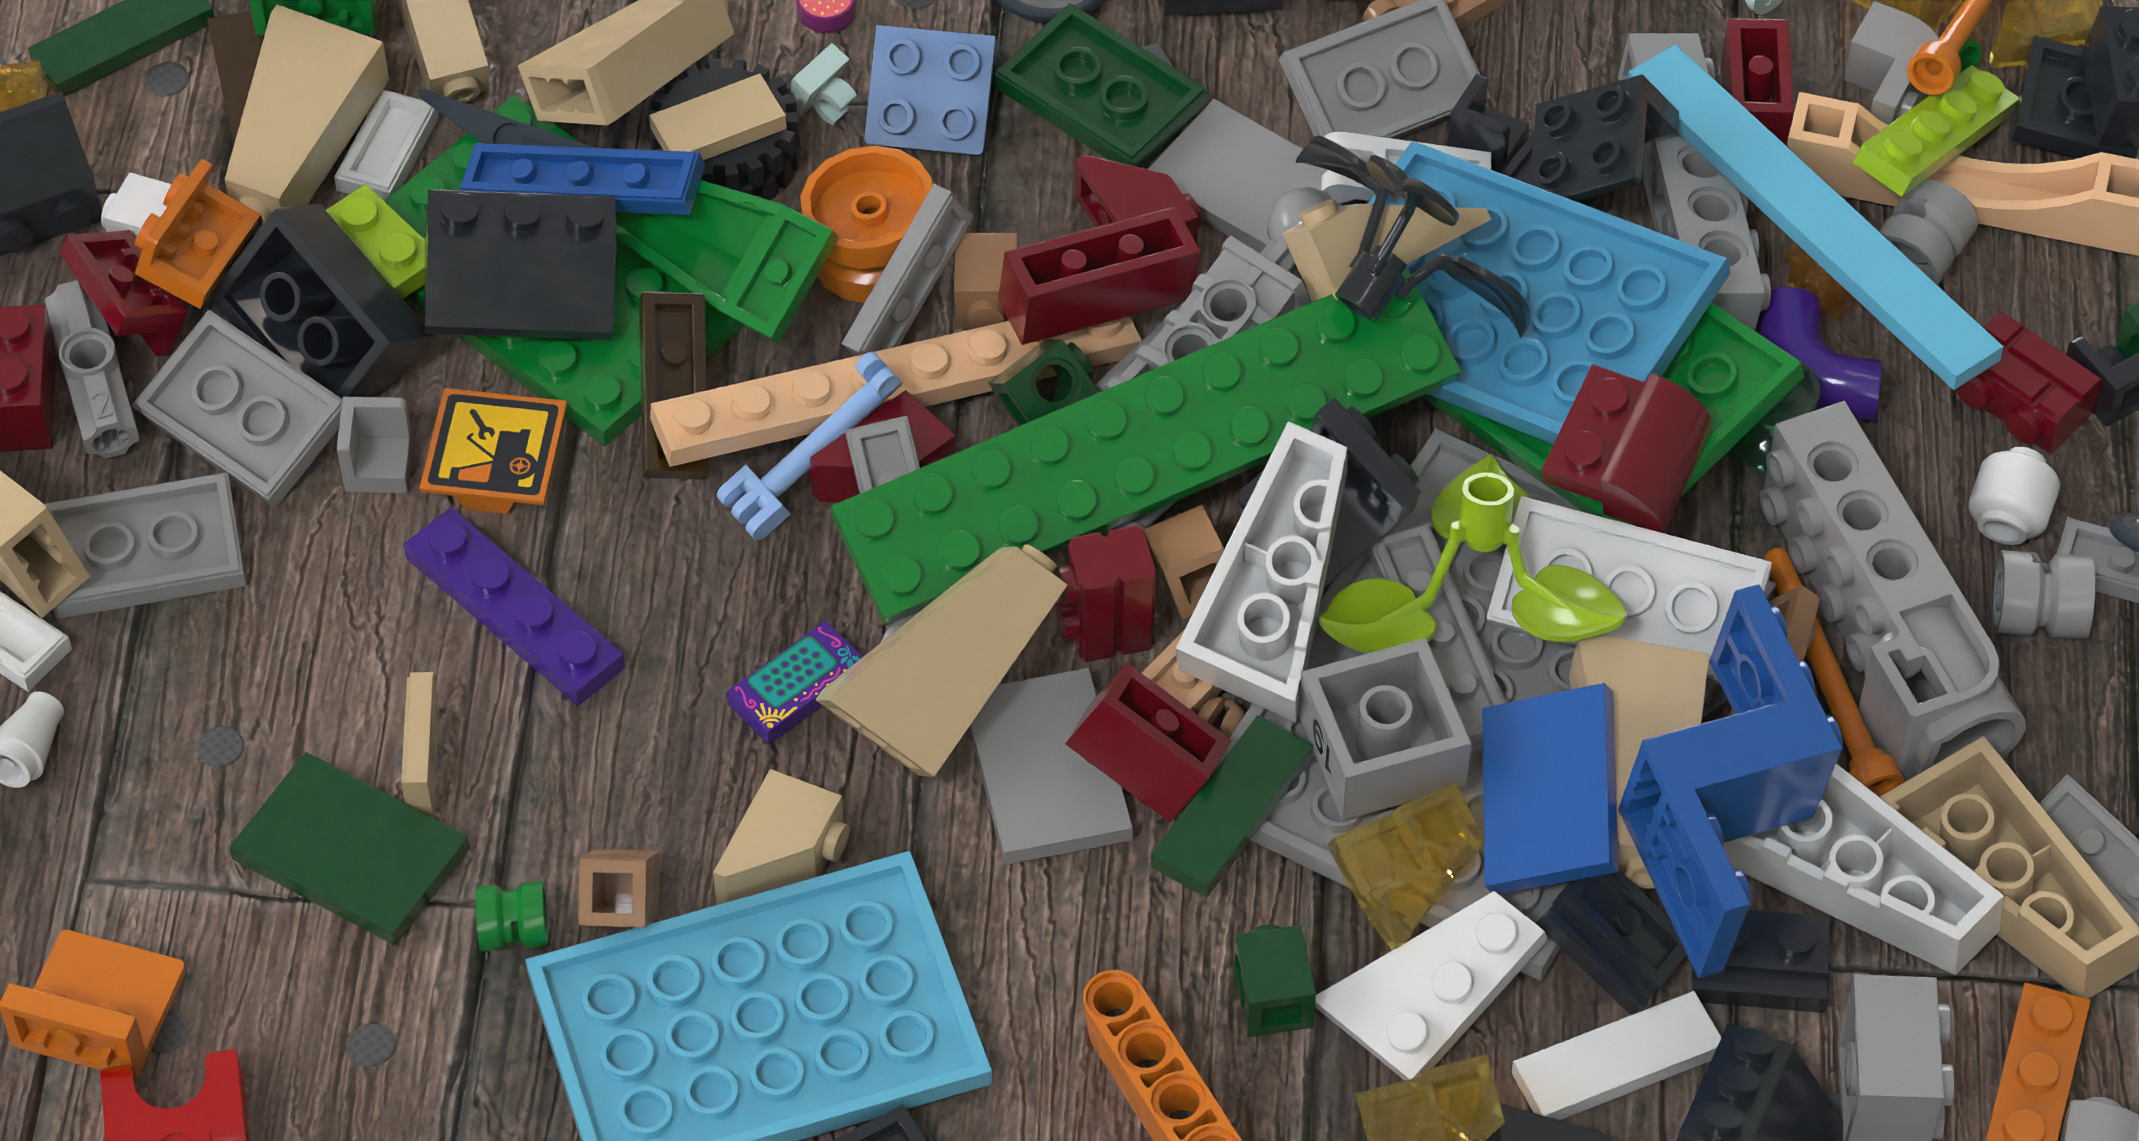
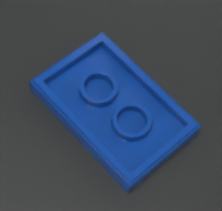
(1549, 789)

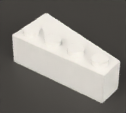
(1267, 589)
(1877, 875)

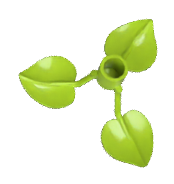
(1480, 511)

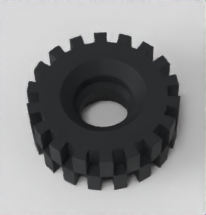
(756, 165)

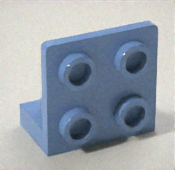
(930, 90)

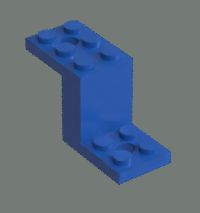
(1730, 779)

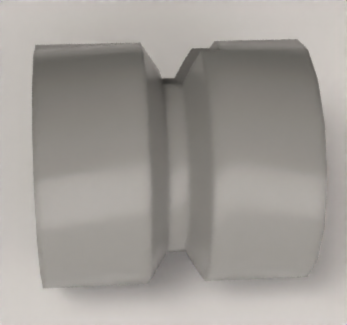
(1931, 227)
(2043, 594)

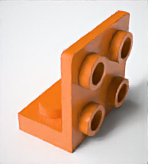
(94, 1003)

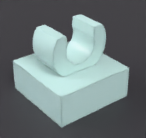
(821, 86)

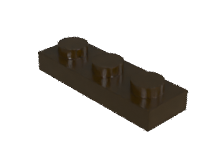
(670, 368)

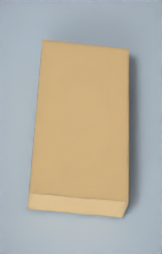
(720, 119)
(420, 742)

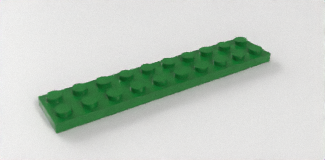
(1135, 445)

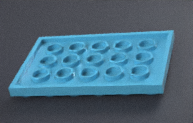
(763, 1014)

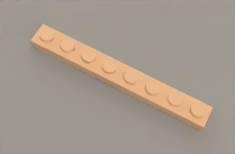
(802, 399)

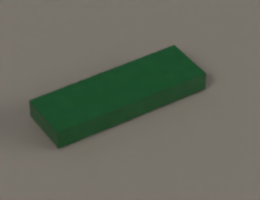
(115, 39)
(1231, 806)

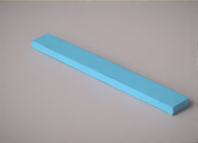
(1822, 222)

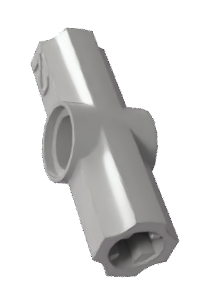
(91, 372)

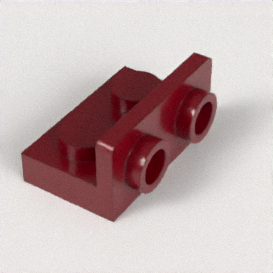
(130, 304)

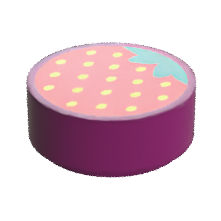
(825, 14)

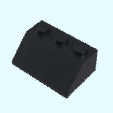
(43, 175)
(519, 264)
(321, 304)
(1759, 1093)

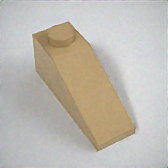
(1332, 235)

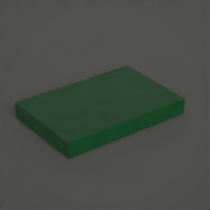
(1101, 88)
(350, 848)

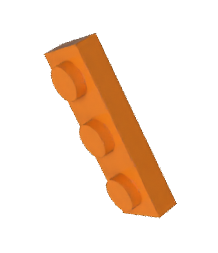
(2038, 1066)

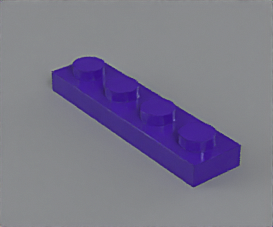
(514, 606)

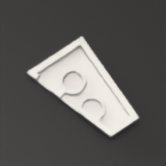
(1433, 987)

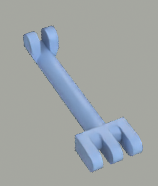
(756, 499)

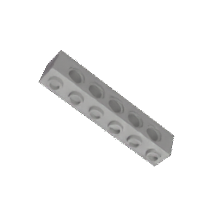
(1694, 198)

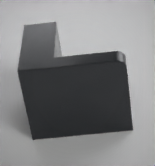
(1485, 129)
(2120, 377)

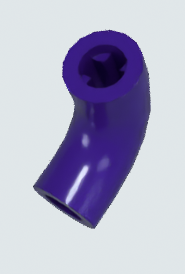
(1794, 326)

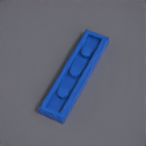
(637, 178)

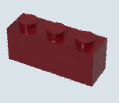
(1098, 275)

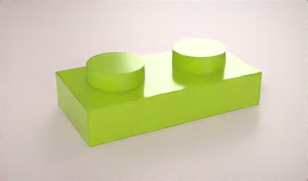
(383, 238)

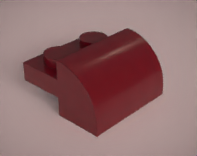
(1629, 446)

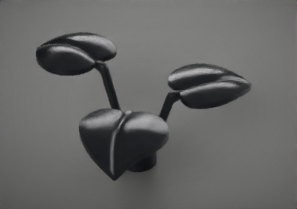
(1377, 274)

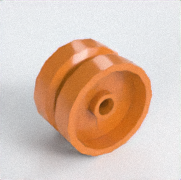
(869, 203)

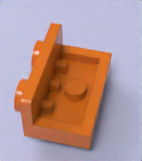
(194, 237)

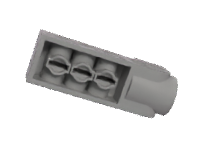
(1885, 587)

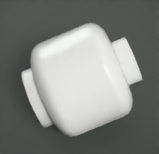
(2014, 495)

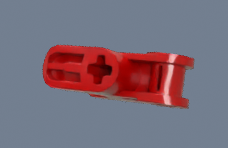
(212, 1115)

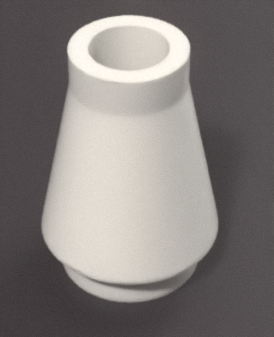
(28, 739)

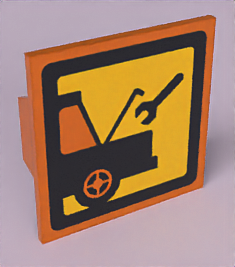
(493, 449)

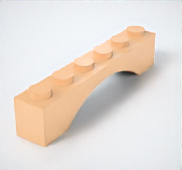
(2071, 200)

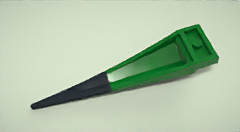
(734, 247)

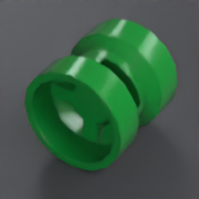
(511, 916)

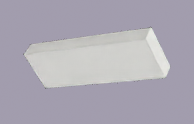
(1617, 1058)

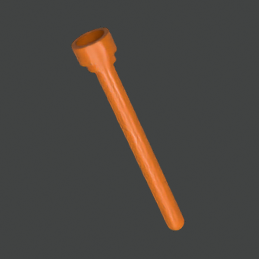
(1937, 62)
(1868, 764)

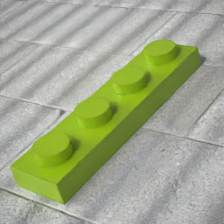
(1936, 131)

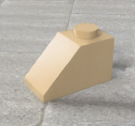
(781, 839)

